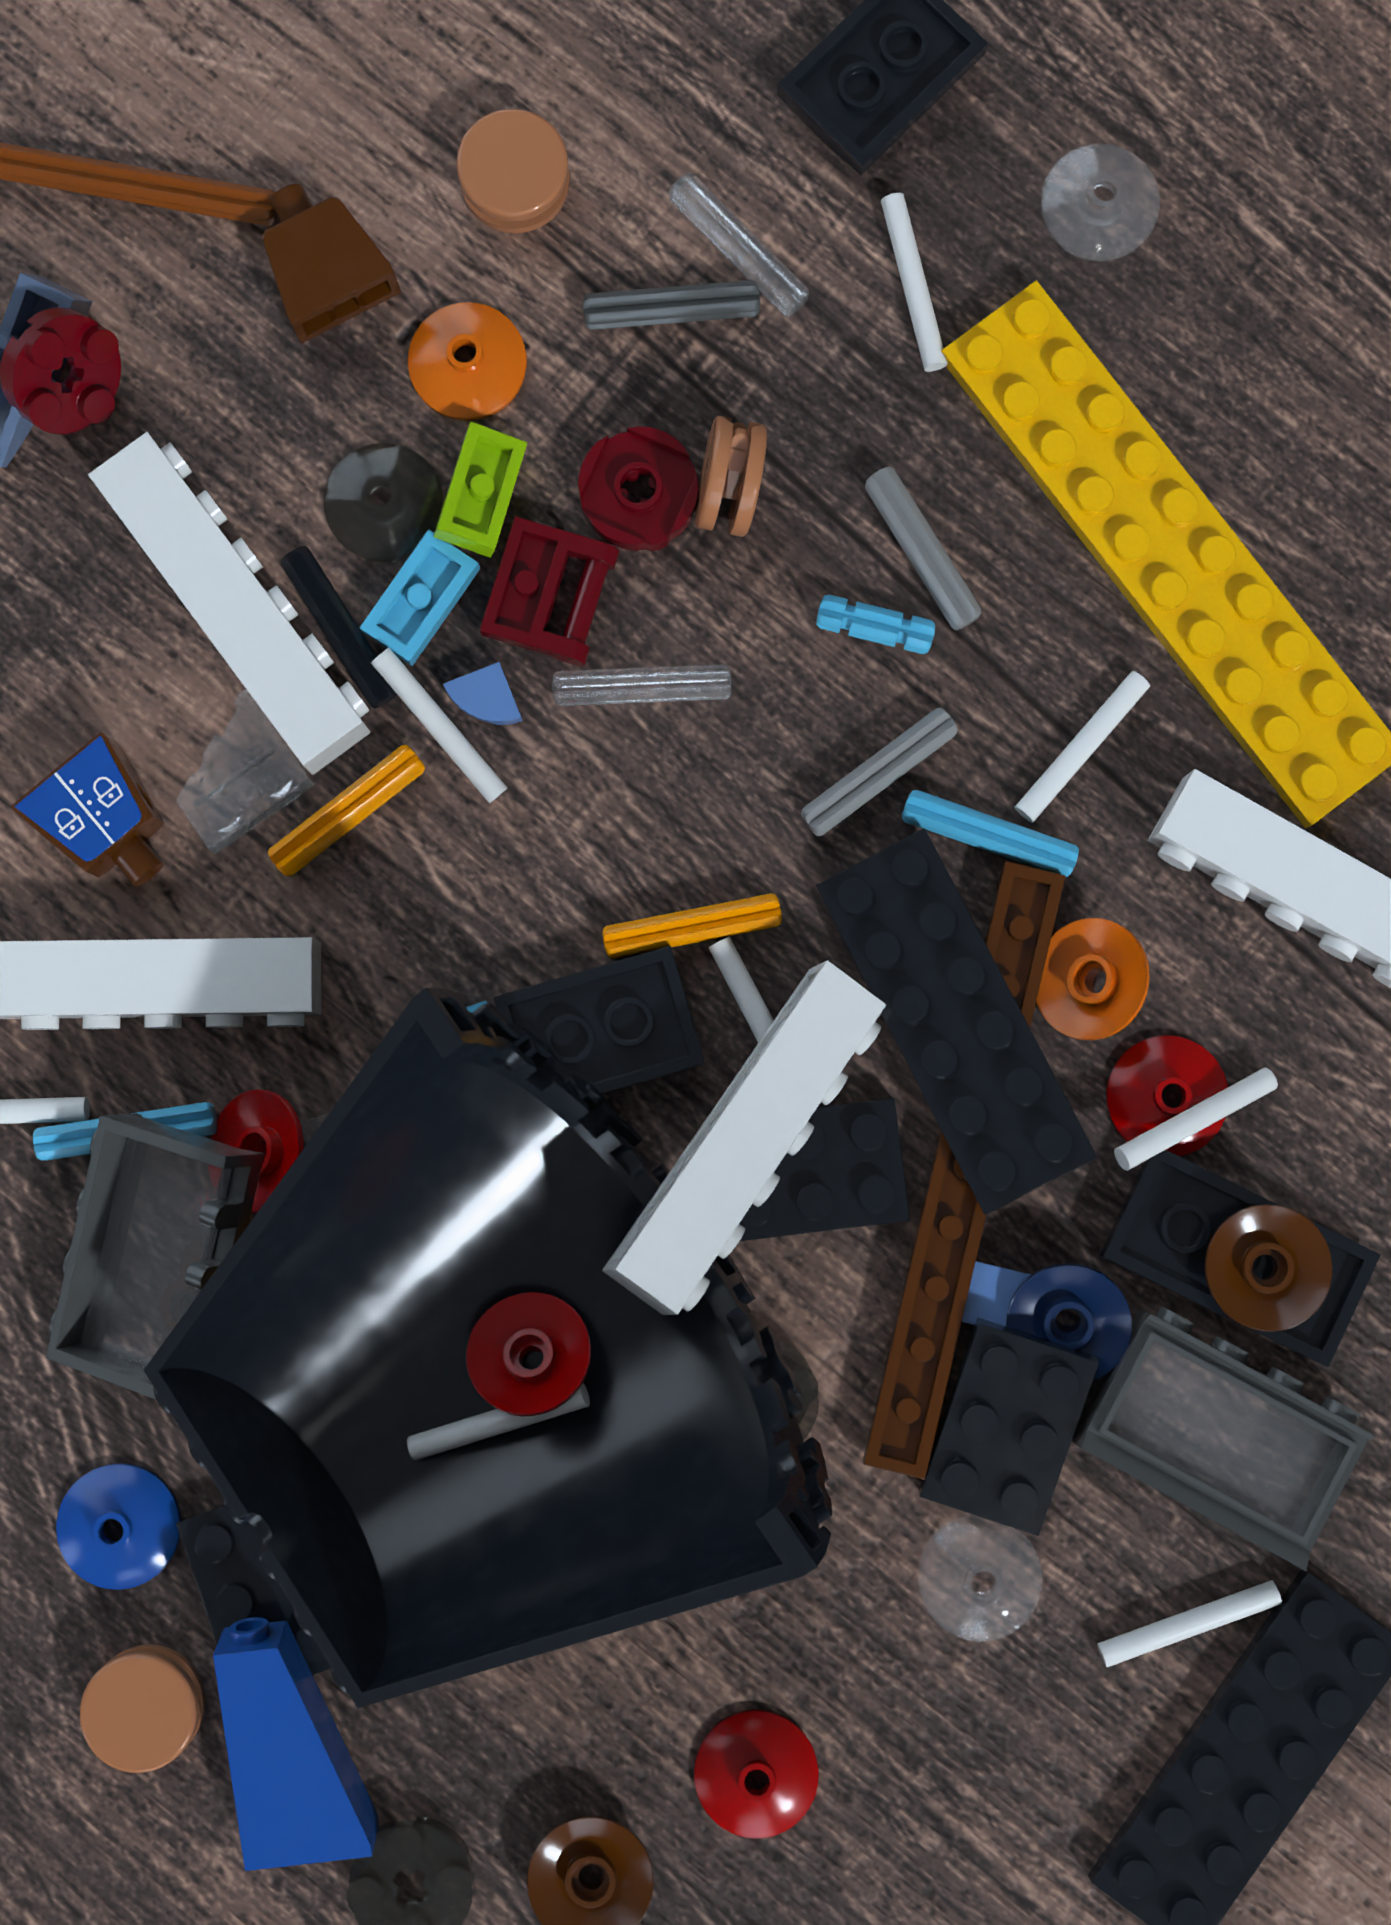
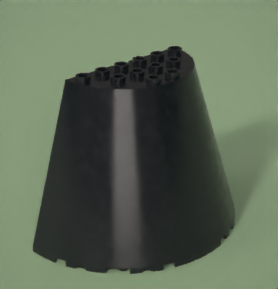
(348, 1325)

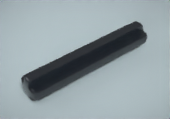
(337, 624)

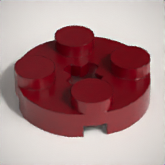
(93, 377)
(622, 458)

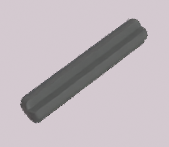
(671, 304)

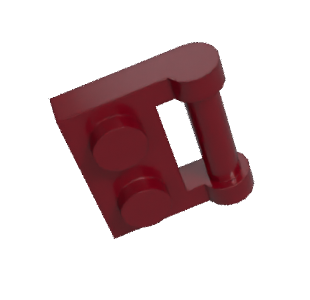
(530, 583)

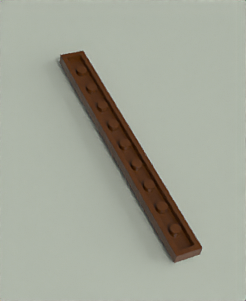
(950, 1214)

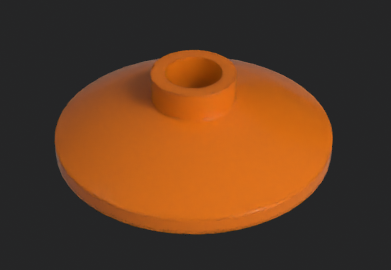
(474, 387)
(1072, 963)

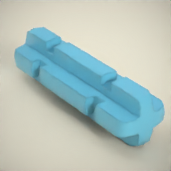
(875, 624)

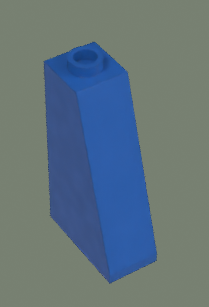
(286, 1757)

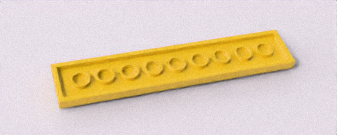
(1171, 554)

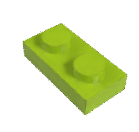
(480, 489)

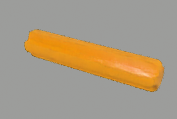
(346, 810)
(692, 926)

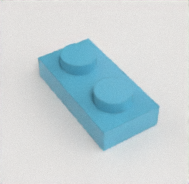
(420, 598)

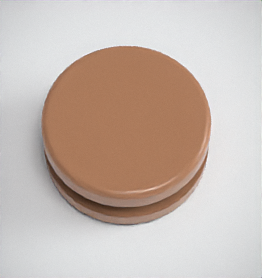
(513, 170)
(731, 471)
(142, 1708)

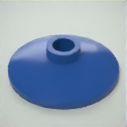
(148, 1521)

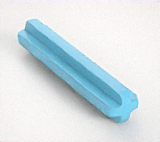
(990, 833)
(75, 1137)

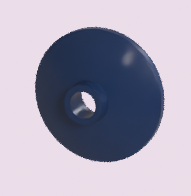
(1103, 1312)

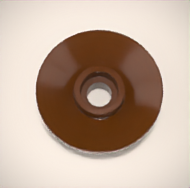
(1298, 1276)
(564, 1898)

